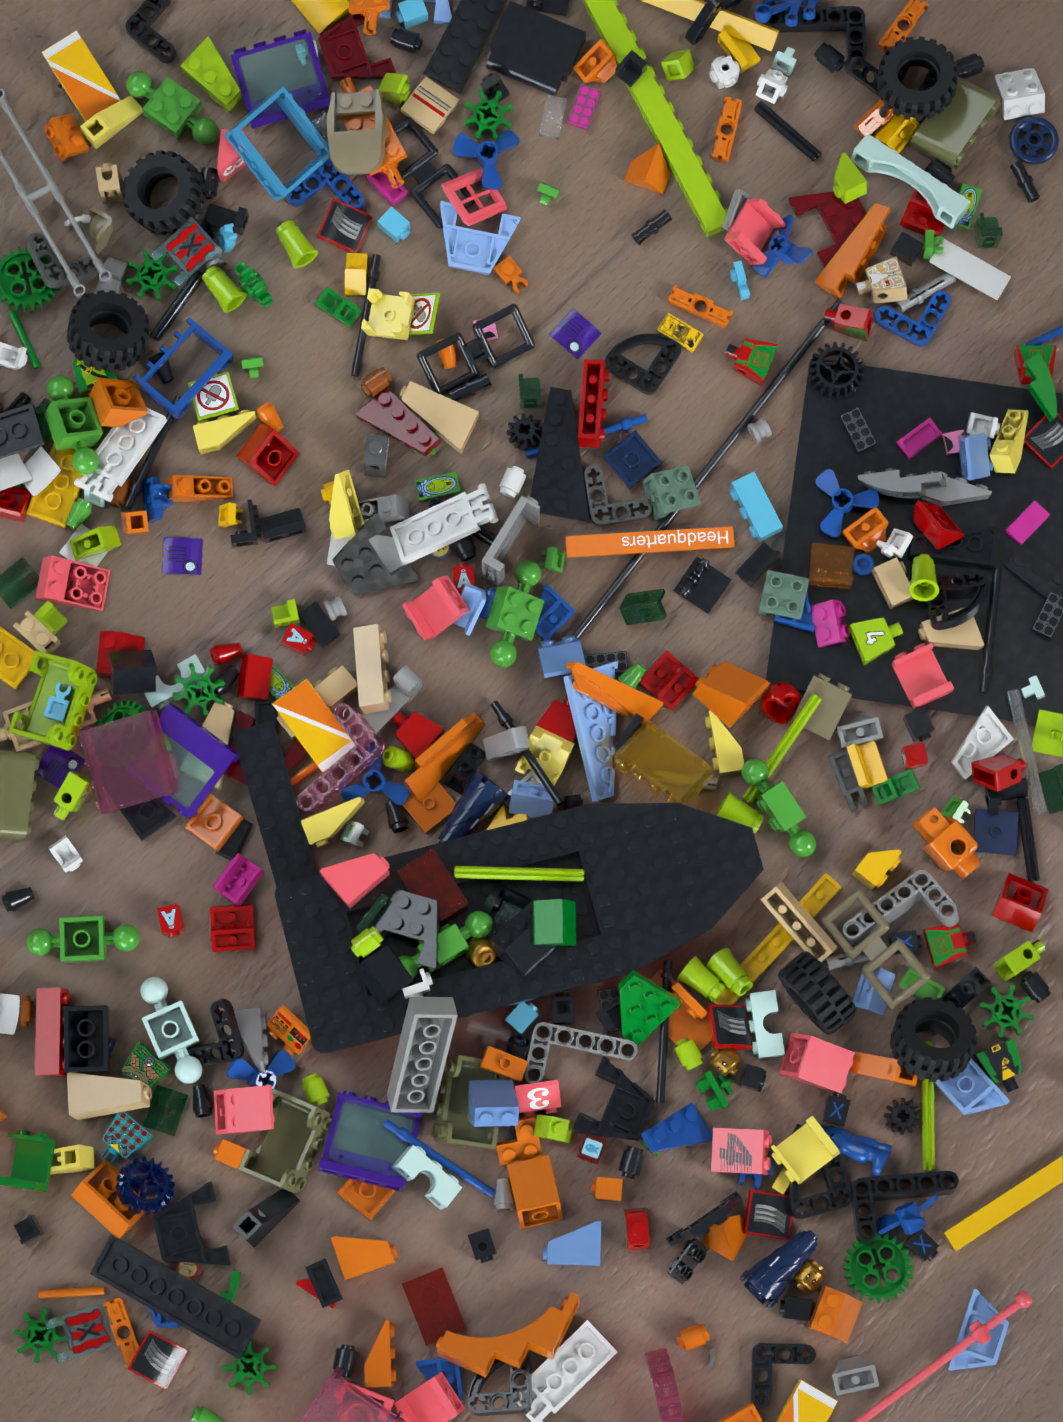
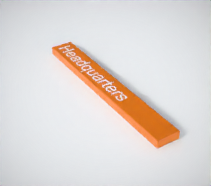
(649, 542)

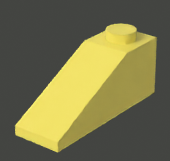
(345, 511)
(328, 823)
(72, 1159)

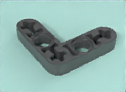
(57, 270)
(603, 506)

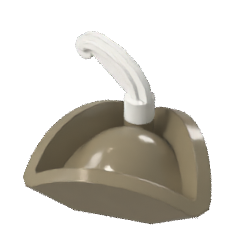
(96, 228)

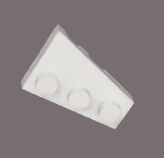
(983, 741)

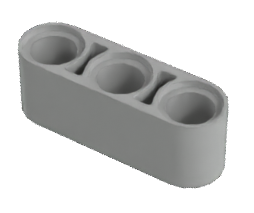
(506, 743)

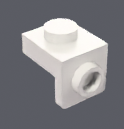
(12, 356)
(982, 424)
(896, 543)
(66, 854)
(417, 989)

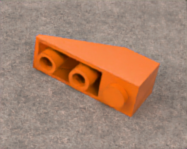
(199, 488)
(882, 1069)
(378, 1365)

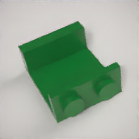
(31, 1161)

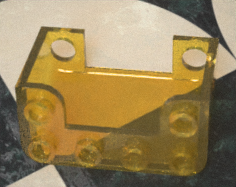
(663, 764)

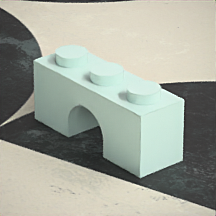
(163, 694)
(765, 1044)
(442, 1186)

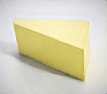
(781, 1182)

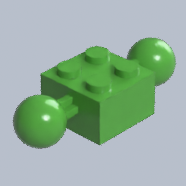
(172, 108)
(73, 424)
(515, 613)
(779, 807)
(83, 939)
(452, 941)

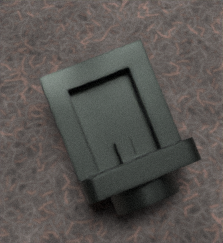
(492, 84)

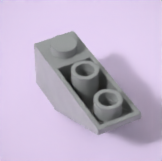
(956, 492)
(390, 508)
(251, 1029)

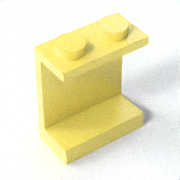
(805, 1151)

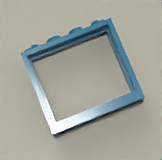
(257, 163)

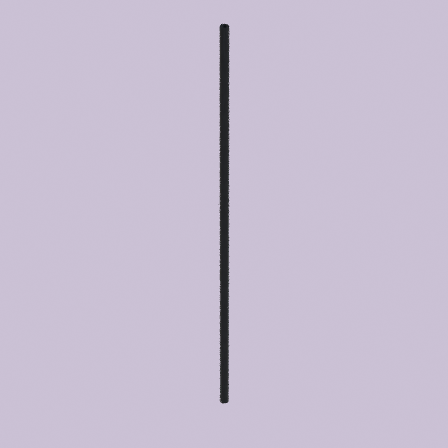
(709, 466)

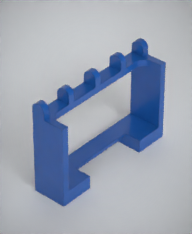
(184, 402)

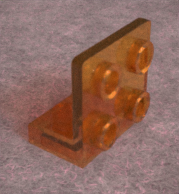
(831, 566)

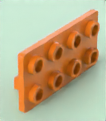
(688, 1019)

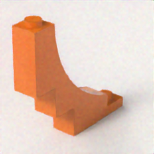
(540, 1337)

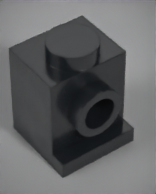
(559, 1017)
(753, 1078)

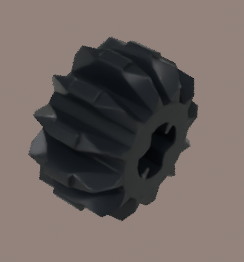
(522, 438)
(897, 1121)

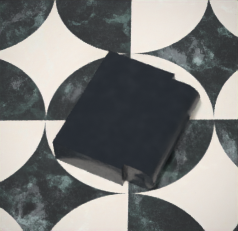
(534, 48)

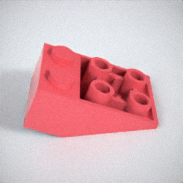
(72, 583)
(243, 1110)

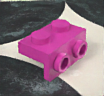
(830, 623)
(238, 879)

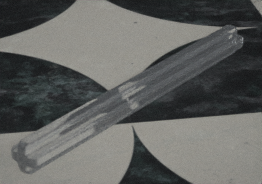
(1027, 751)

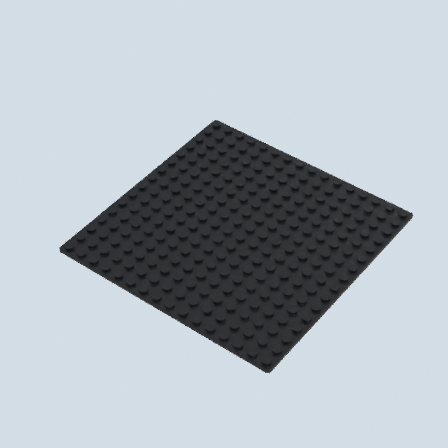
(892, 407)

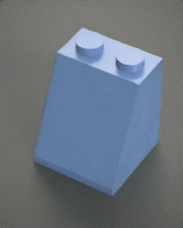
(492, 1103)
(576, 1248)

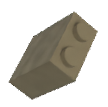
(830, 708)

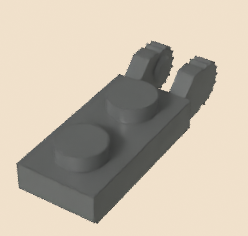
(847, 779)

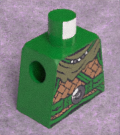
(145, 1066)

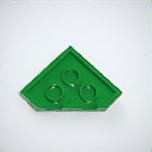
(643, 1006)

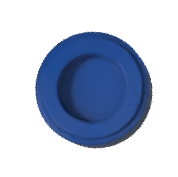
(863, 565)

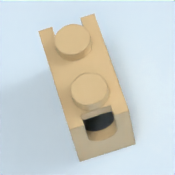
(109, 183)
(893, 582)
(37, 634)

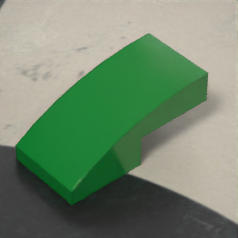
(338, 307)
(896, 787)
(234, 1285)

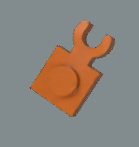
(509, 272)

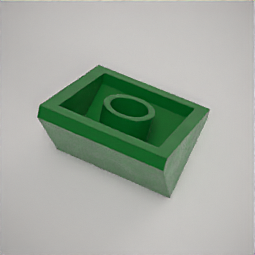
(554, 922)

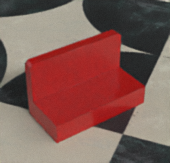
(254, 677)

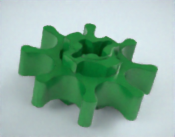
(491, 123)
(143, 275)
(253, 284)
(196, 681)
(997, 1016)
(34, 1326)
(241, 1374)

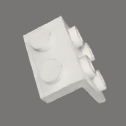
(1020, 93)

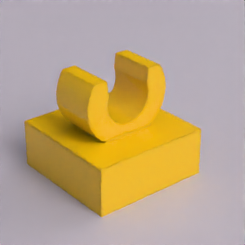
(227, 515)

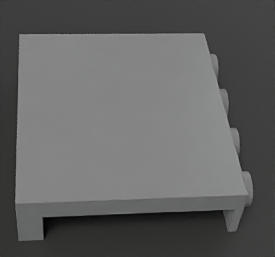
(525, 510)

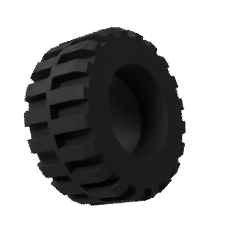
(923, 54)
(143, 180)
(113, 310)
(817, 992)
(924, 1059)

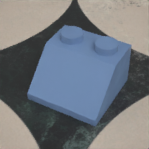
(974, 456)
(556, 655)

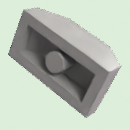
(858, 729)
(854, 1375)

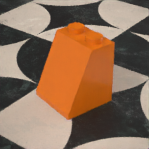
(729, 691)
(534, 1191)
(362, 1255)
(834, 1314)

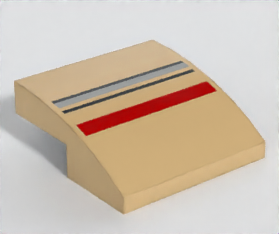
(429, 105)

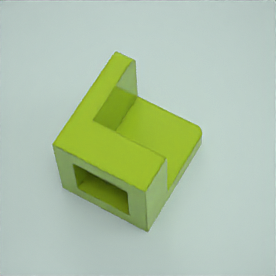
(678, 65)
(285, 614)
(50, 617)

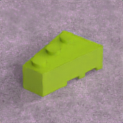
(211, 75)

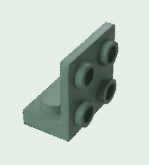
(671, 491)
(783, 595)

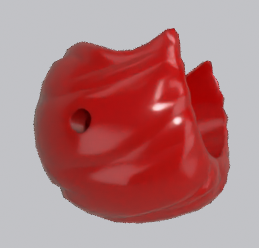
(780, 702)

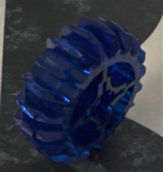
(162, 1187)

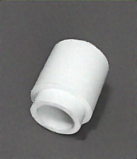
(512, 482)

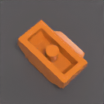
(597, 64)
(867, 531)

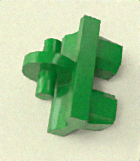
(719, 1099)

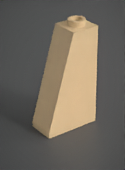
(441, 414)
(221, 723)
(102, 1095)

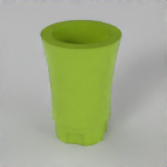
(296, 244)
(223, 289)
(923, 579)
(739, 812)
(730, 972)
(702, 980)

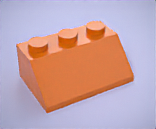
(100, 1198)

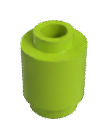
(397, 759)
(366, 942)
(688, 1053)
(315, 1089)

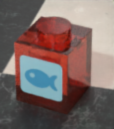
(591, 1148)

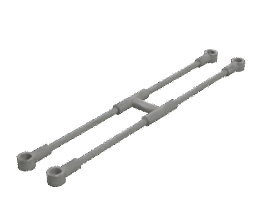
(49, 186)

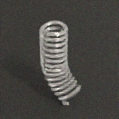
(711, 1357)

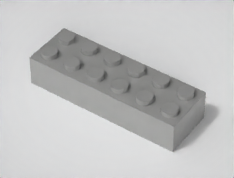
(421, 1054)

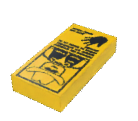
(680, 332)

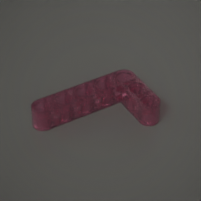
(346, 763)
(664, 1385)

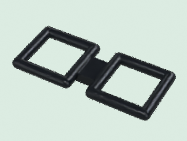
(425, 173)
(476, 349)

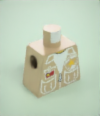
(884, 282)

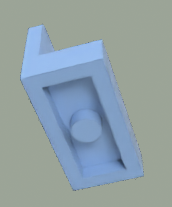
(475, 600)
(530, 799)
(866, 995)

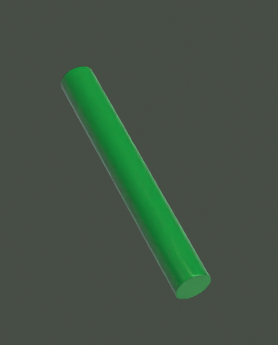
(24, 339)

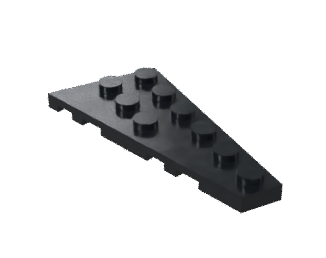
(558, 469)

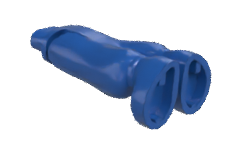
(860, 1148)

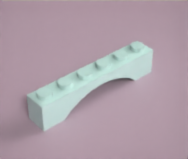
(878, 158)

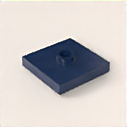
(632, 459)
(996, 833)

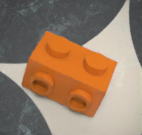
(66, 137)

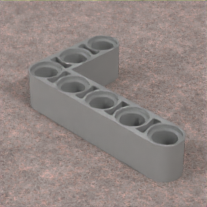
(405, 688)
(901, 905)
(573, 1043)

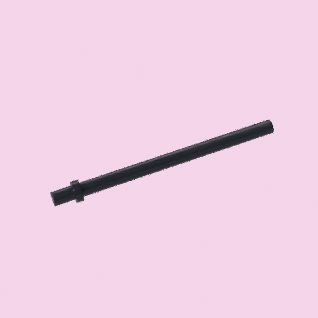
(663, 1039)

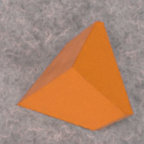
(649, 170)
(727, 1237)

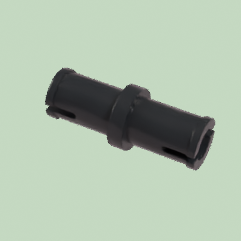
(1025, 181)
(652, 227)
(470, 387)

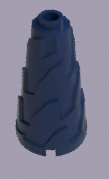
(474, 807)
(772, 1274)

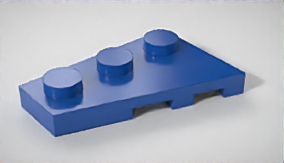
(678, 1130)

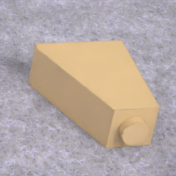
(962, 636)

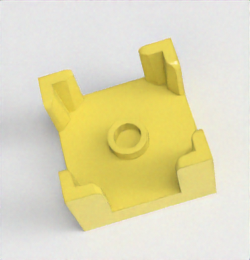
(389, 315)
(550, 752)

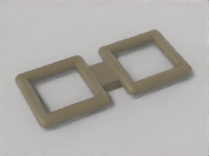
(875, 949)

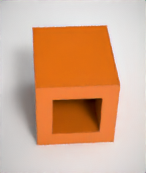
(134, 521)
(229, 1153)
(607, 1188)

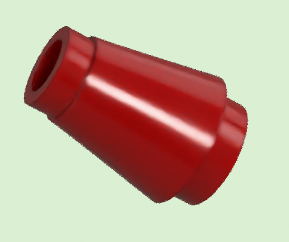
(225, 652)

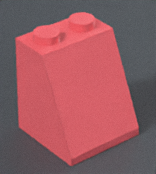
(356, 877)
(816, 1062)

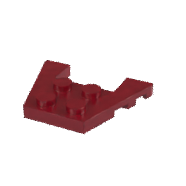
(346, 53)
(838, 217)
(292, 758)

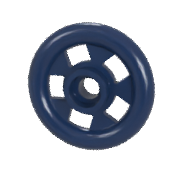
(1045, 128)

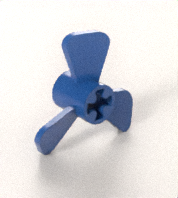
(468, 148)
(783, 249)
(833, 522)
(396, 792)
(278, 1065)
(907, 1215)

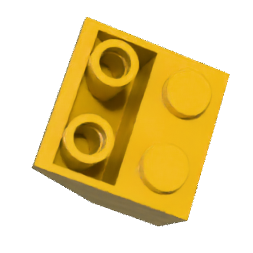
(874, 866)

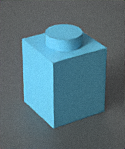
(412, 13)
(394, 225)
(522, 1017)

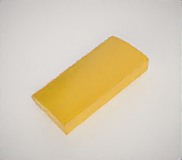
(322, 13)

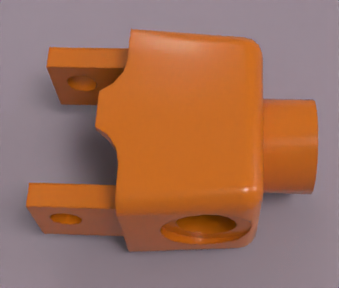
(940, 835)

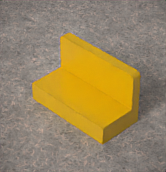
(739, 51)
(897, 132)
(867, 764)

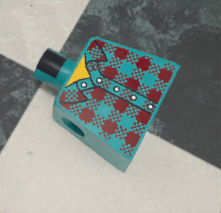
(124, 1137)

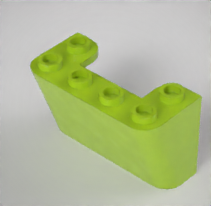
(50, 731)

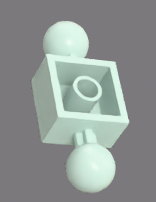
(171, 1030)

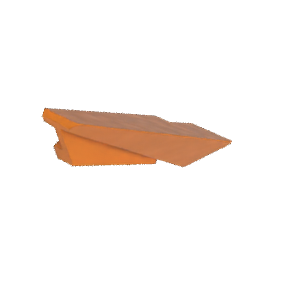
(855, 253)
(612, 693)
(441, 755)

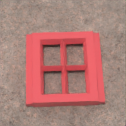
(483, 212)

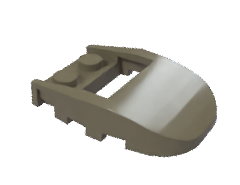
(357, 150)

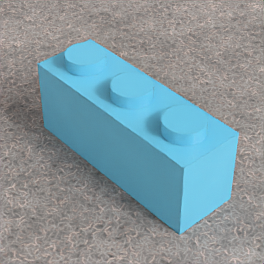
(755, 507)

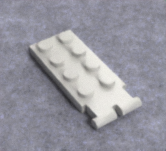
(121, 453)
(443, 524)
(568, 1372)

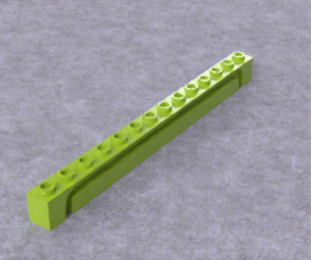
(661, 120)

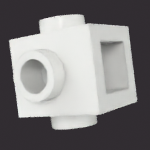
(721, 77)
(772, 85)

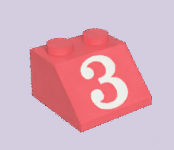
(228, 159)
(538, 1097)

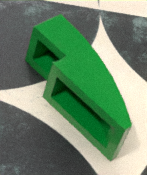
(1042, 386)

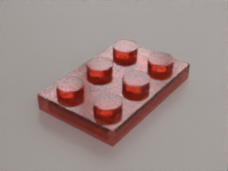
(431, 879)
(433, 1305)

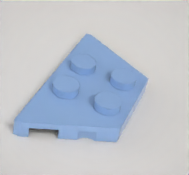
(972, 1091)
(977, 1354)

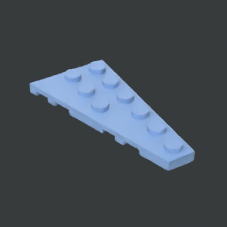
(595, 732)

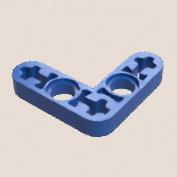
(323, 180)
(920, 326)

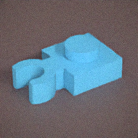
(227, 238)
(738, 275)
(58, 707)

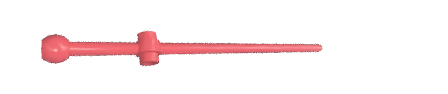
(979, 1333)

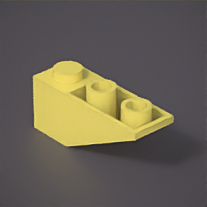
(110, 121)
(218, 433)
(1009, 442)
(727, 751)

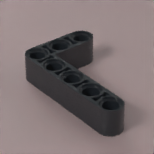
(824, 24)
(895, 1192)

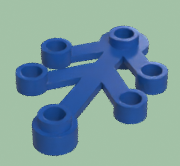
(764, 11)

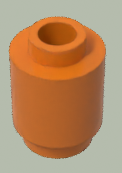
(693, 1337)

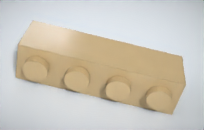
(371, 668)
(332, 690)
(798, 922)

